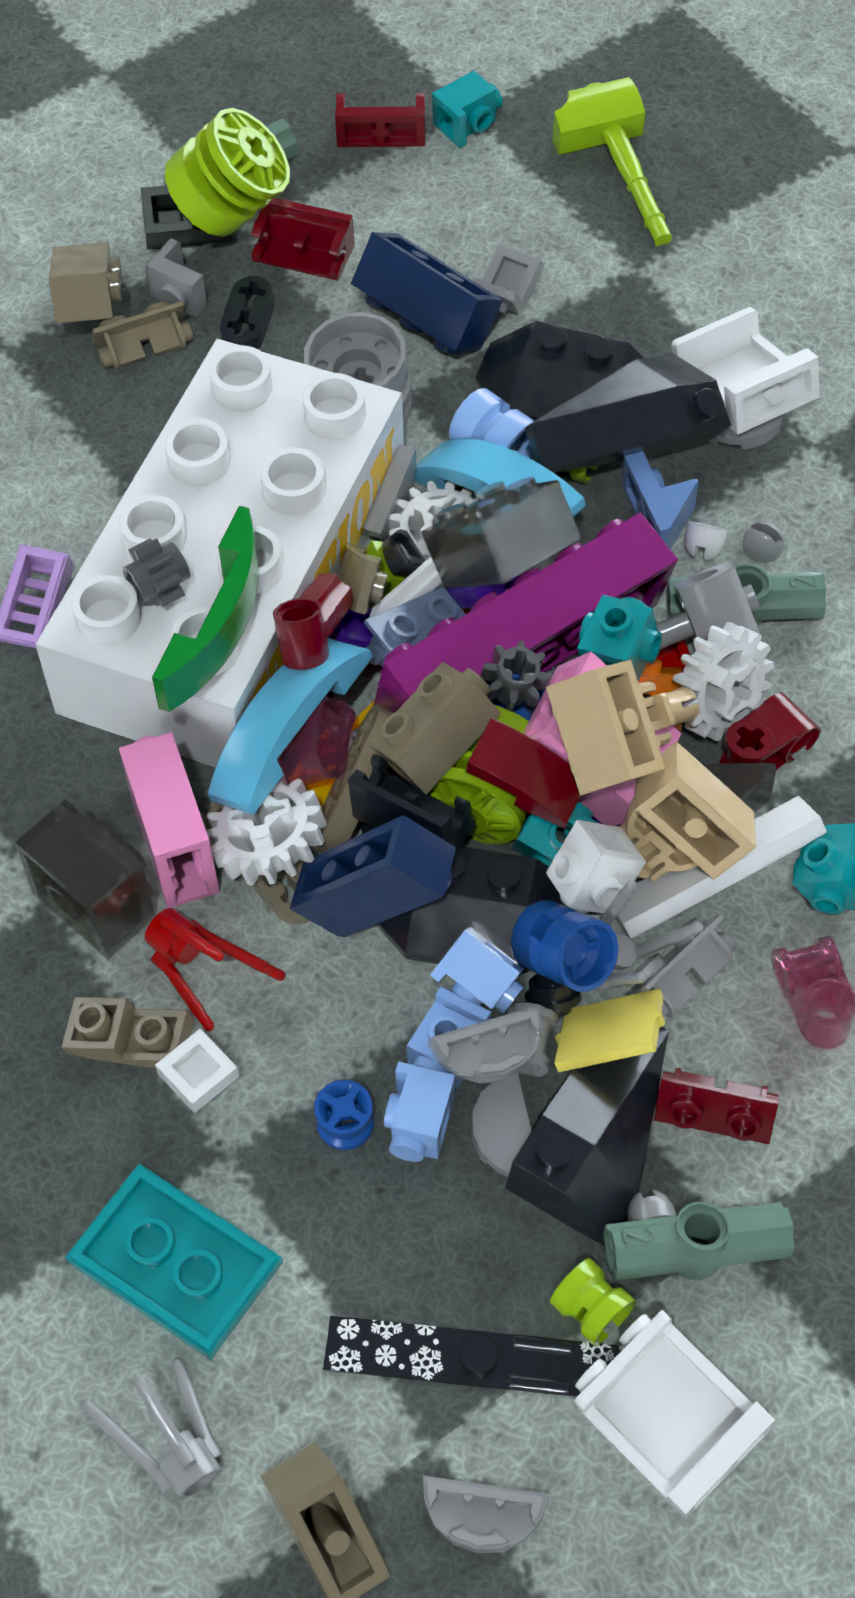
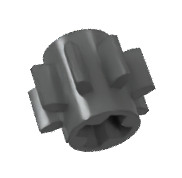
(157, 572)
(522, 662)

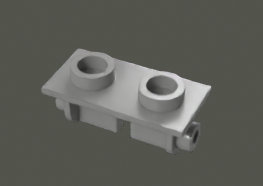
(701, 954)

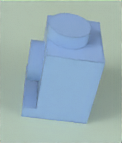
(480, 972)
(445, 1015)
(419, 1111)

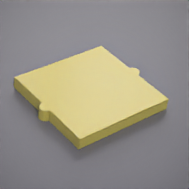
(610, 1030)

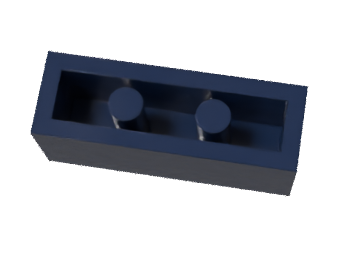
(425, 293)
(374, 877)

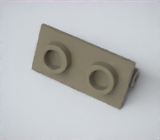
(124, 335)

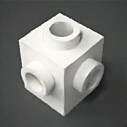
(594, 866)

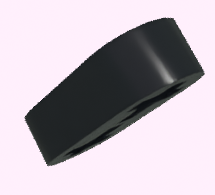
(256, 316)

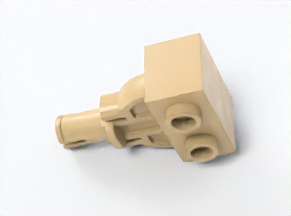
(612, 726)
(687, 819)

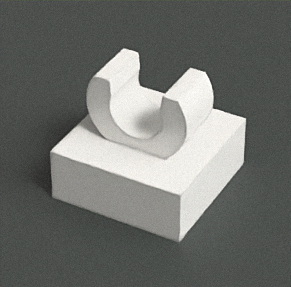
(197, 1070)

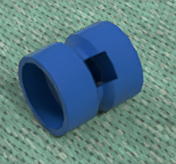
(564, 945)

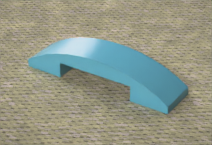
(482, 463)
(272, 719)

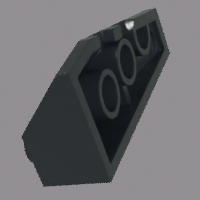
(644, 407)
(592, 1143)

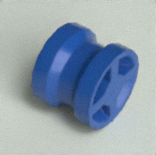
(339, 1103)

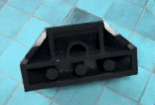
(549, 365)
(484, 894)

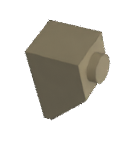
(325, 1524)

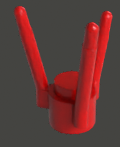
(181, 941)

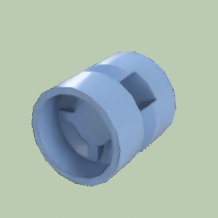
(491, 420)

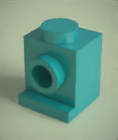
(465, 107)

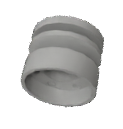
(365, 349)

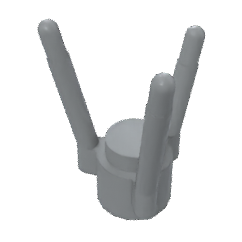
(628, 951)
(186, 1461)

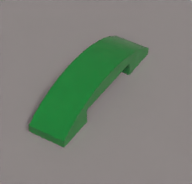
(194, 661)

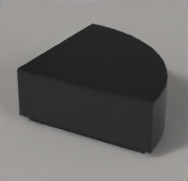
(401, 553)

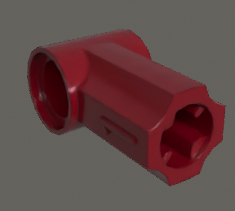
(308, 621)

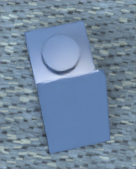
(662, 506)

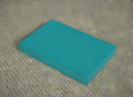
(174, 1261)

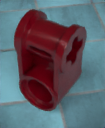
(770, 734)

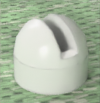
(705, 536)

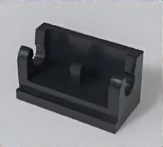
(387, 798)

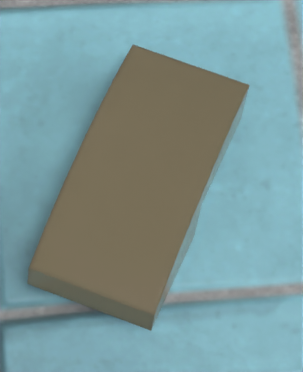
(363, 576)
(121, 1034)

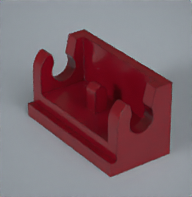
(380, 125)
(303, 238)

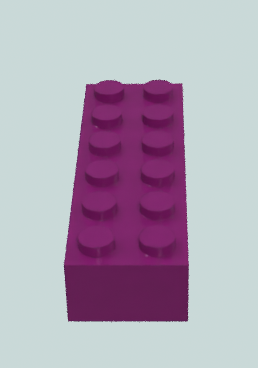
(539, 609)

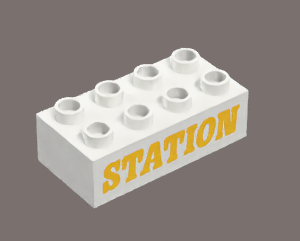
(247, 433)

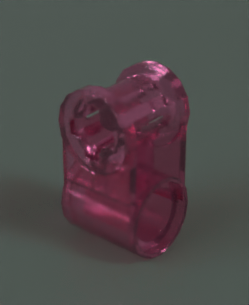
(320, 745)
(816, 982)

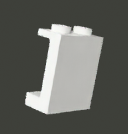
(750, 371)
(671, 1412)

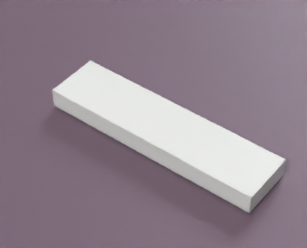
(776, 834)

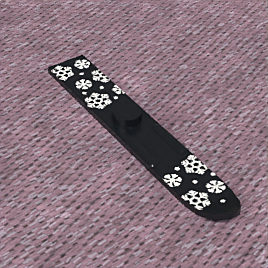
(460, 1356)

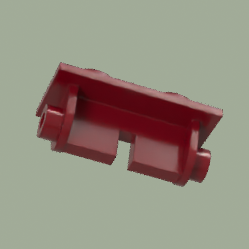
(736, 1111)

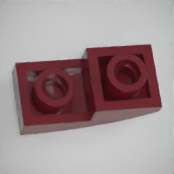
(527, 770)

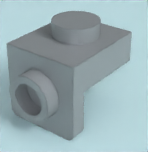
(511, 278)
(173, 281)

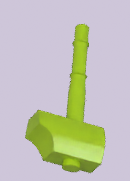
(610, 116)

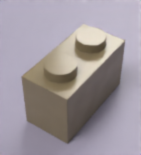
(84, 282)

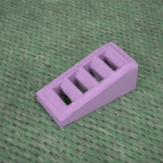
(30, 560)

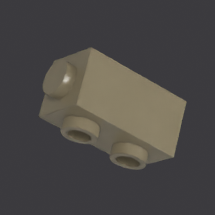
(435, 726)

